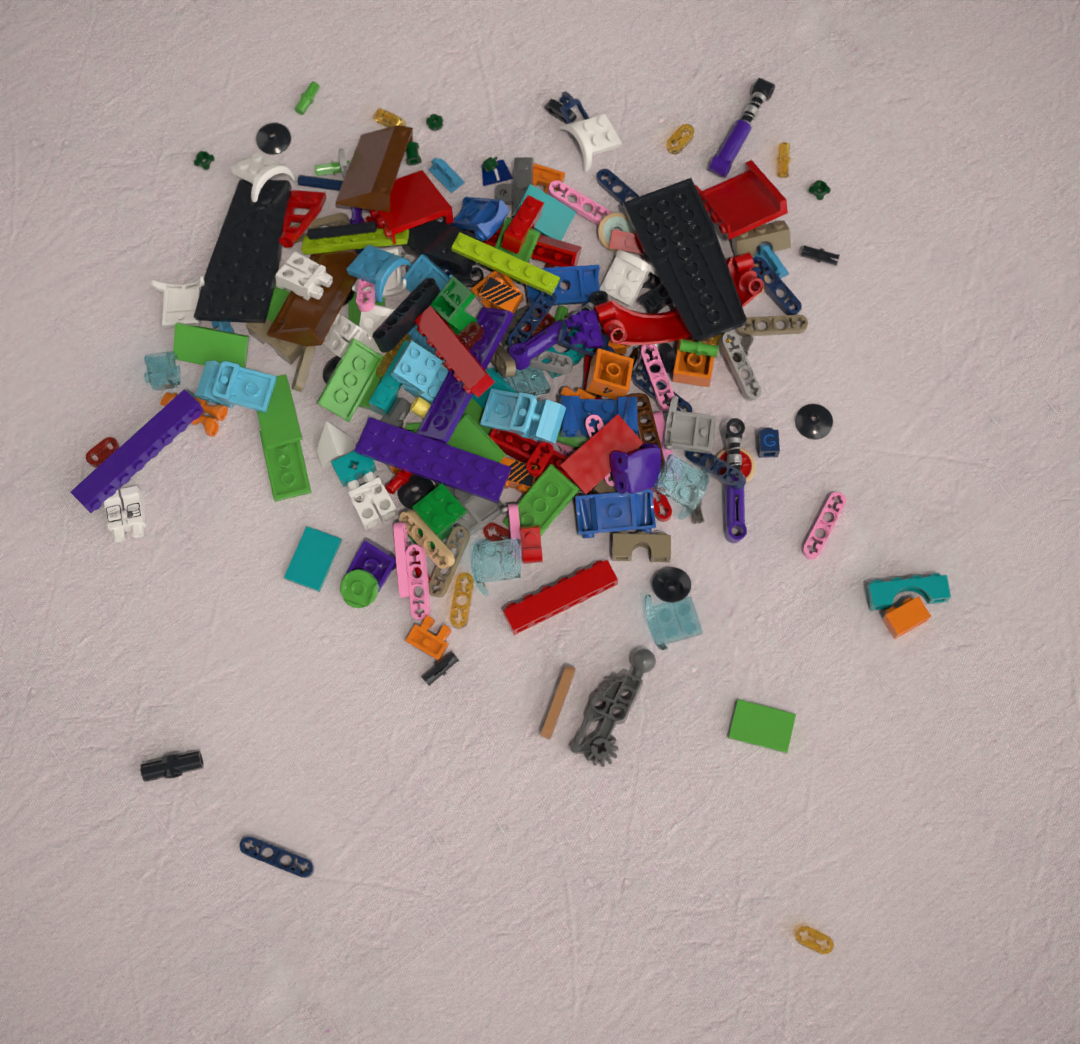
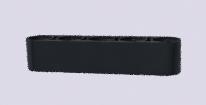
(403, 317)

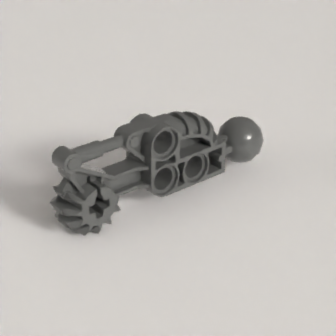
(642, 662)

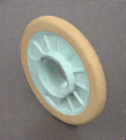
(612, 221)

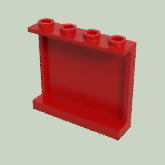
(743, 202)
(412, 203)

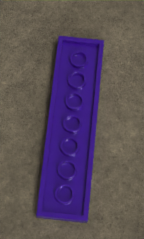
(452, 397)
(433, 460)

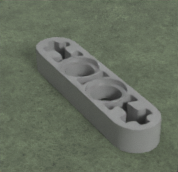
(742, 365)
(556, 367)

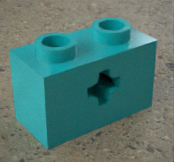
(344, 470)

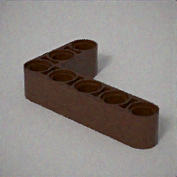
(647, 429)

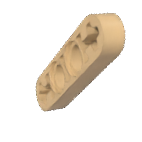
(441, 555)

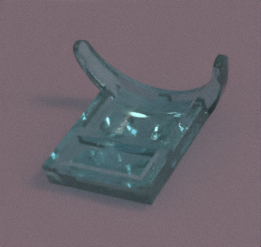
(528, 381)
(682, 484)
(495, 562)
(672, 621)

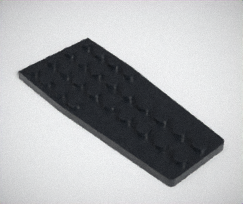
(245, 256)
(687, 258)

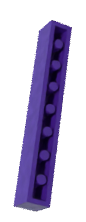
(137, 451)

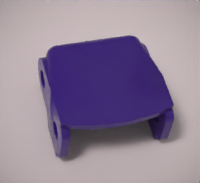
(638, 470)

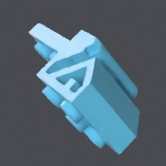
(419, 372)
(233, 385)
(523, 415)

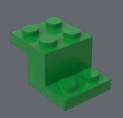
(452, 305)
(439, 512)

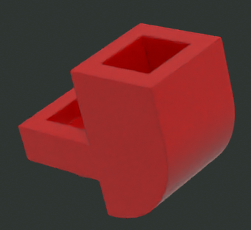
(531, 544)

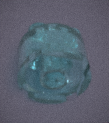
(162, 370)

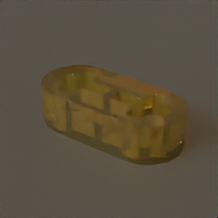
(387, 119)
(683, 141)
(811, 944)

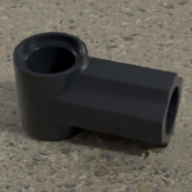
(467, 281)

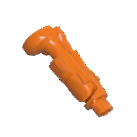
(210, 424)

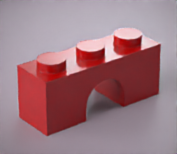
(524, 220)

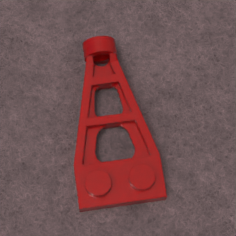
(305, 200)

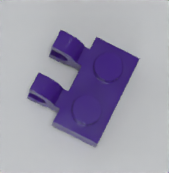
(589, 328)

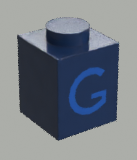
(768, 443)

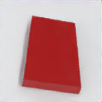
(592, 460)

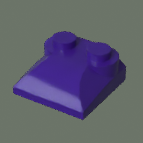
(374, 560)

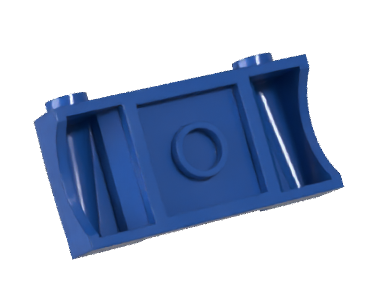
(481, 216)
(580, 409)
(615, 513)

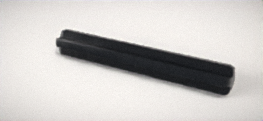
(342, 230)

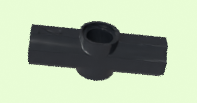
(171, 766)

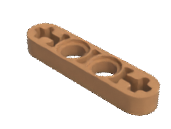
(558, 702)

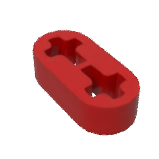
(536, 456)
(663, 501)

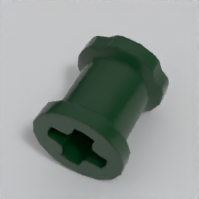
(412, 154)

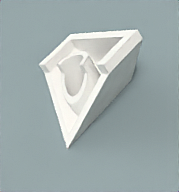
(333, 444)

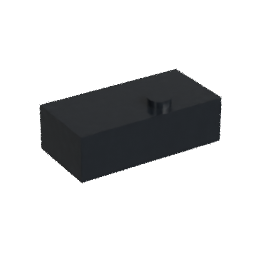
(435, 242)

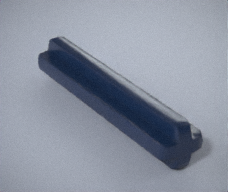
(317, 182)

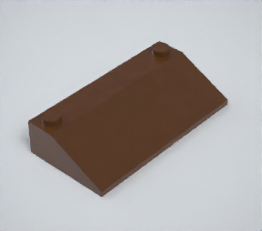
(375, 168)
(310, 320)

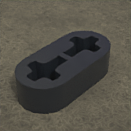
(553, 109)

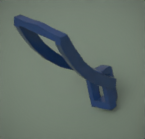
(571, 103)
(562, 335)

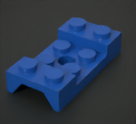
(582, 283)

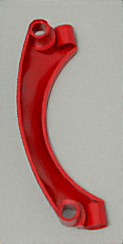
(665, 327)

